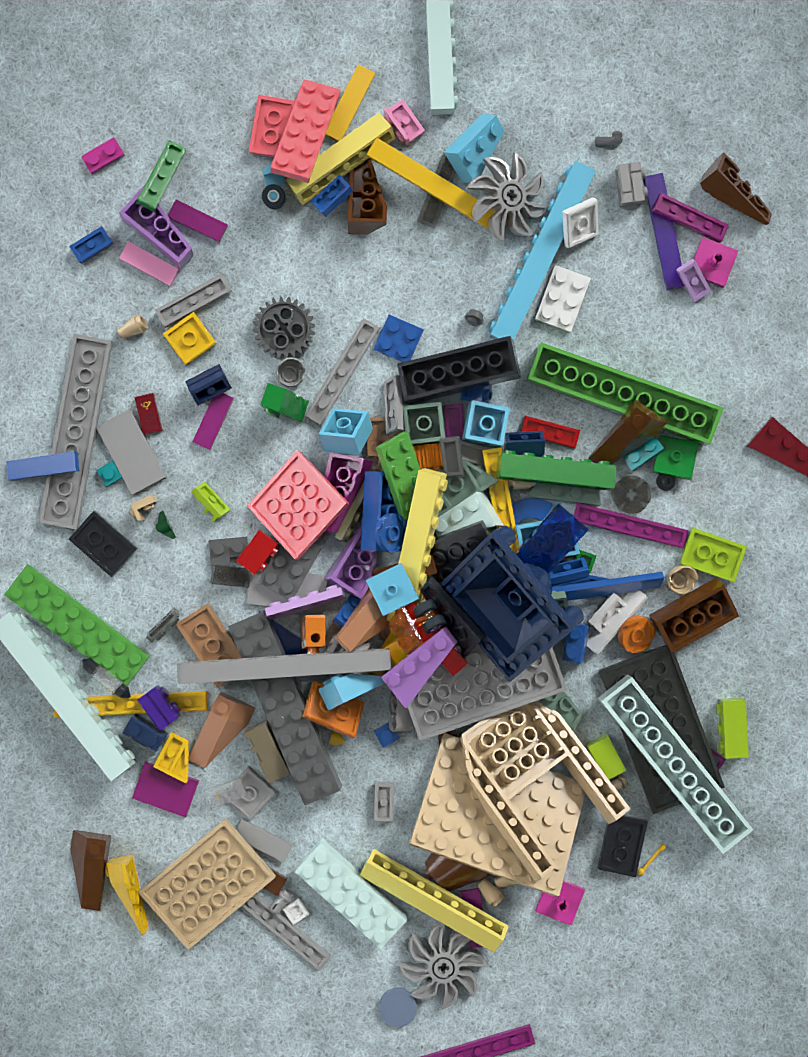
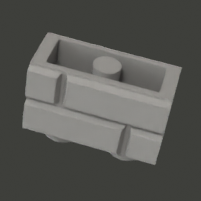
(630, 184)

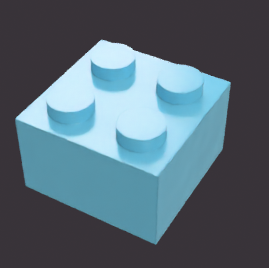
(485, 424)
(345, 431)

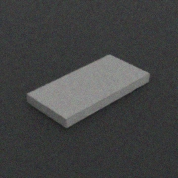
(131, 452)
(262, 595)

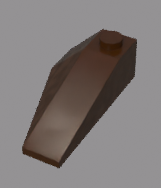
(726, 186)
(89, 861)

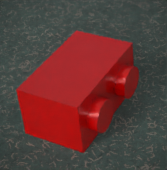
(257, 552)

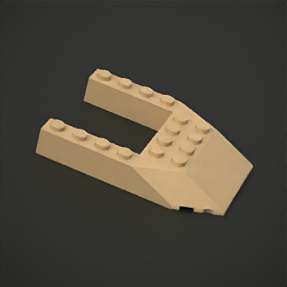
(515, 750)

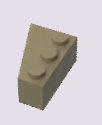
(267, 751)

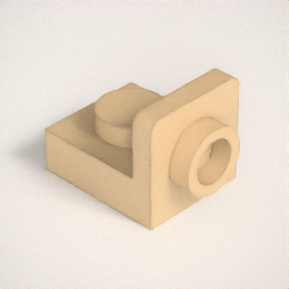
(145, 504)

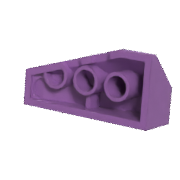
(353, 567)

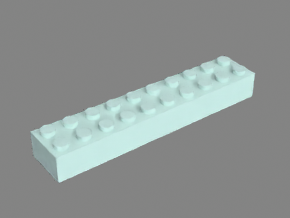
(65, 696)
(675, 764)

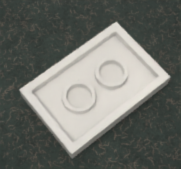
(562, 298)

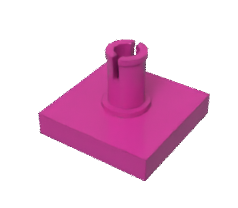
(715, 261)
(562, 907)

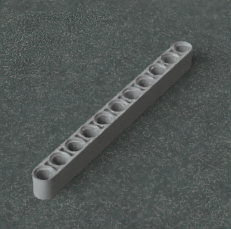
(283, 666)

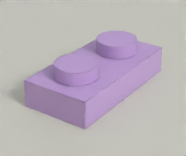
(693, 280)

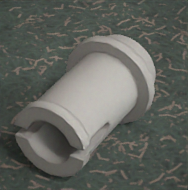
(281, 901)

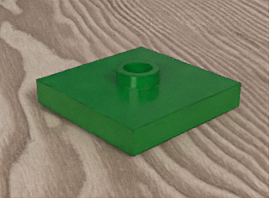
(677, 458)

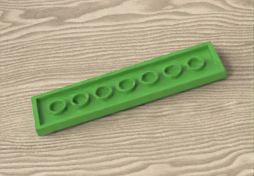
(76, 624)

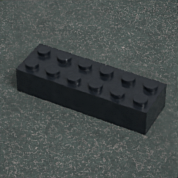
(459, 370)

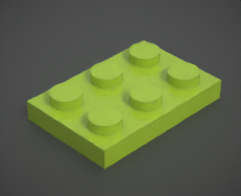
(712, 554)

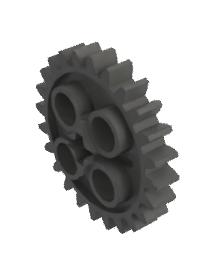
(270, 337)

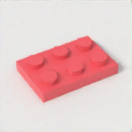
(269, 124)

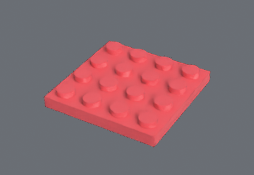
(298, 505)

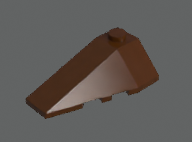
(366, 203)
(629, 433)

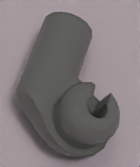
(616, 139)

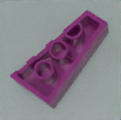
(346, 476)

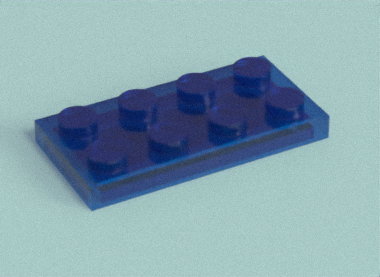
(552, 539)

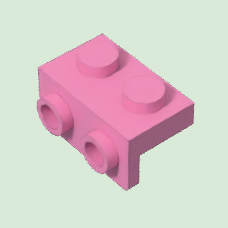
(403, 122)

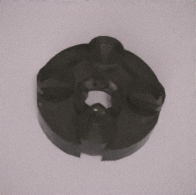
(638, 485)

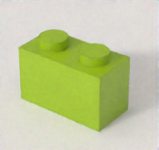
(605, 756)

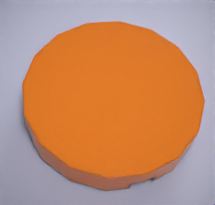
(636, 634)

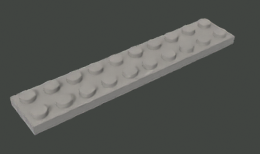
(76, 429)

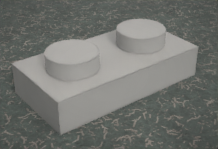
(383, 801)

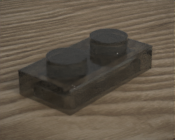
(230, 576)
(158, 630)

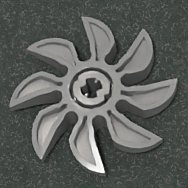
(507, 197)
(433, 962)

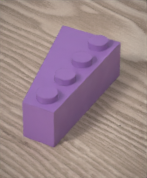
(157, 231)
(415, 669)

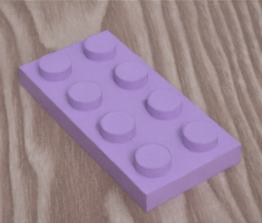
(299, 604)

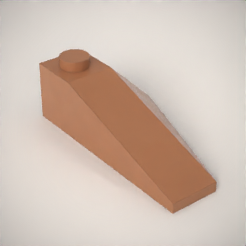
(362, 624)
(222, 725)

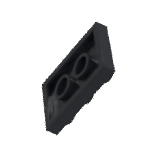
(103, 543)
(623, 845)

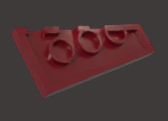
(781, 445)

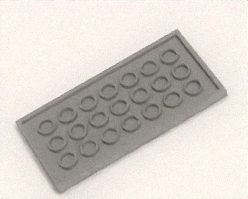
(480, 692)

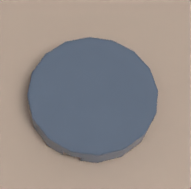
(397, 1007)

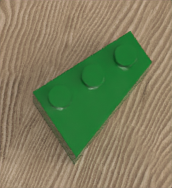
(283, 402)

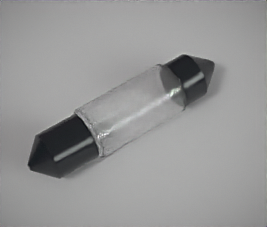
(106, 678)

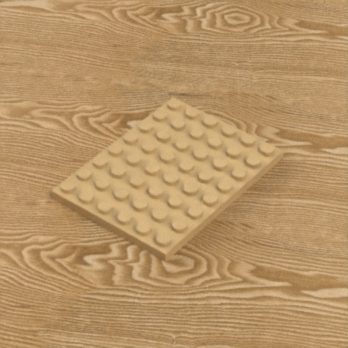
(459, 829)

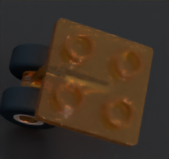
(405, 627)

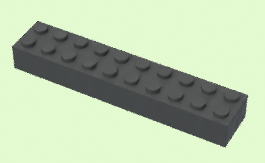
(284, 709)

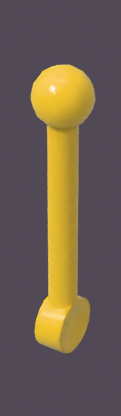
(641, 871)

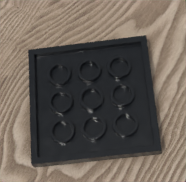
(455, 547)

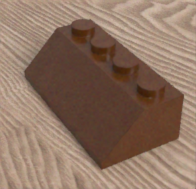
(694, 615)

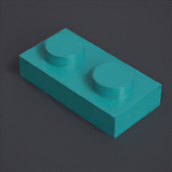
(643, 454)

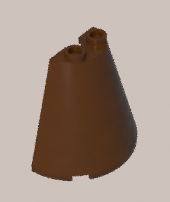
(451, 874)

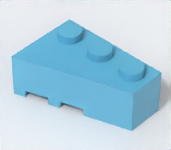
(473, 146)

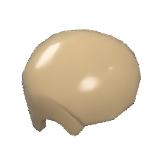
(689, 578)

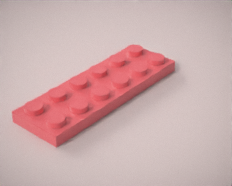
(305, 131)

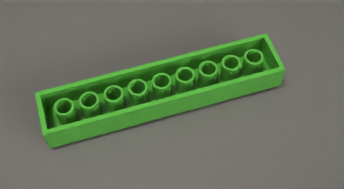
(618, 390)

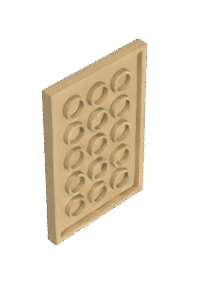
(207, 883)

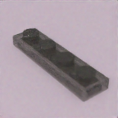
(433, 207)

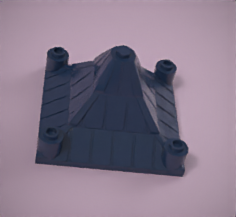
(509, 604)

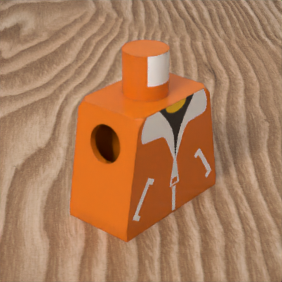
(313, 626)

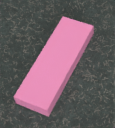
(149, 264)

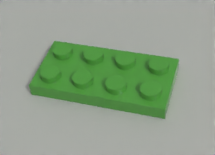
(400, 470)

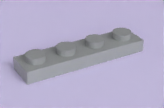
(193, 300)

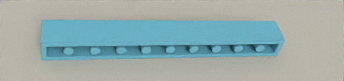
(543, 251)

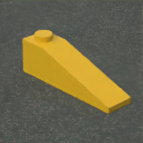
(126, 884)

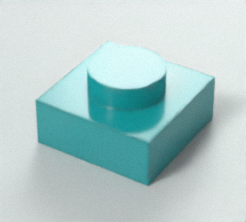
(109, 473)

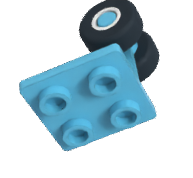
(273, 194)

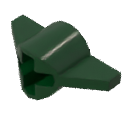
(164, 526)

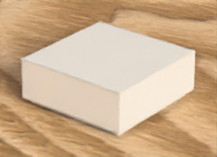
(295, 911)

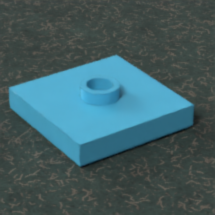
(392, 589)

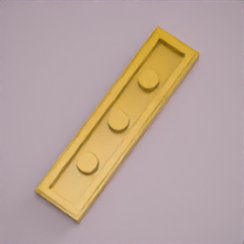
(350, 102)

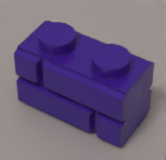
(159, 707)

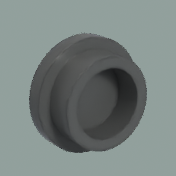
(474, 317)

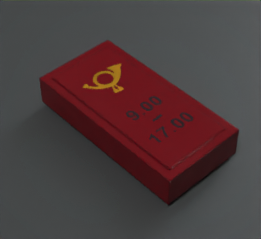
(148, 413)

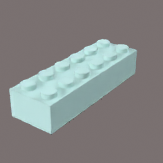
(351, 894)

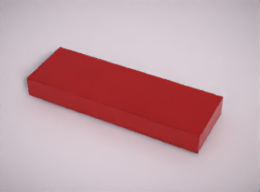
(552, 432)

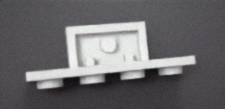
(611, 617)

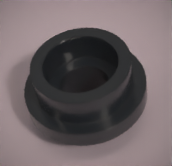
(659, 482)

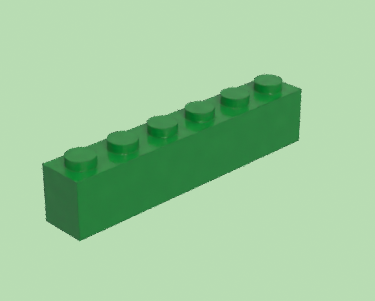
(556, 471)

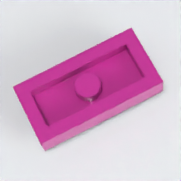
(102, 155)

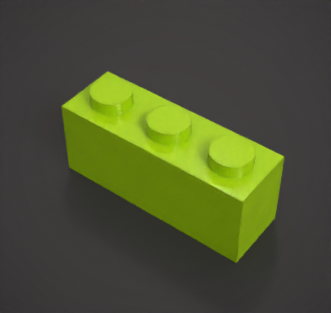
(732, 728)

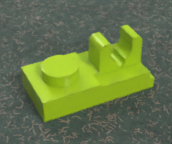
(210, 500)

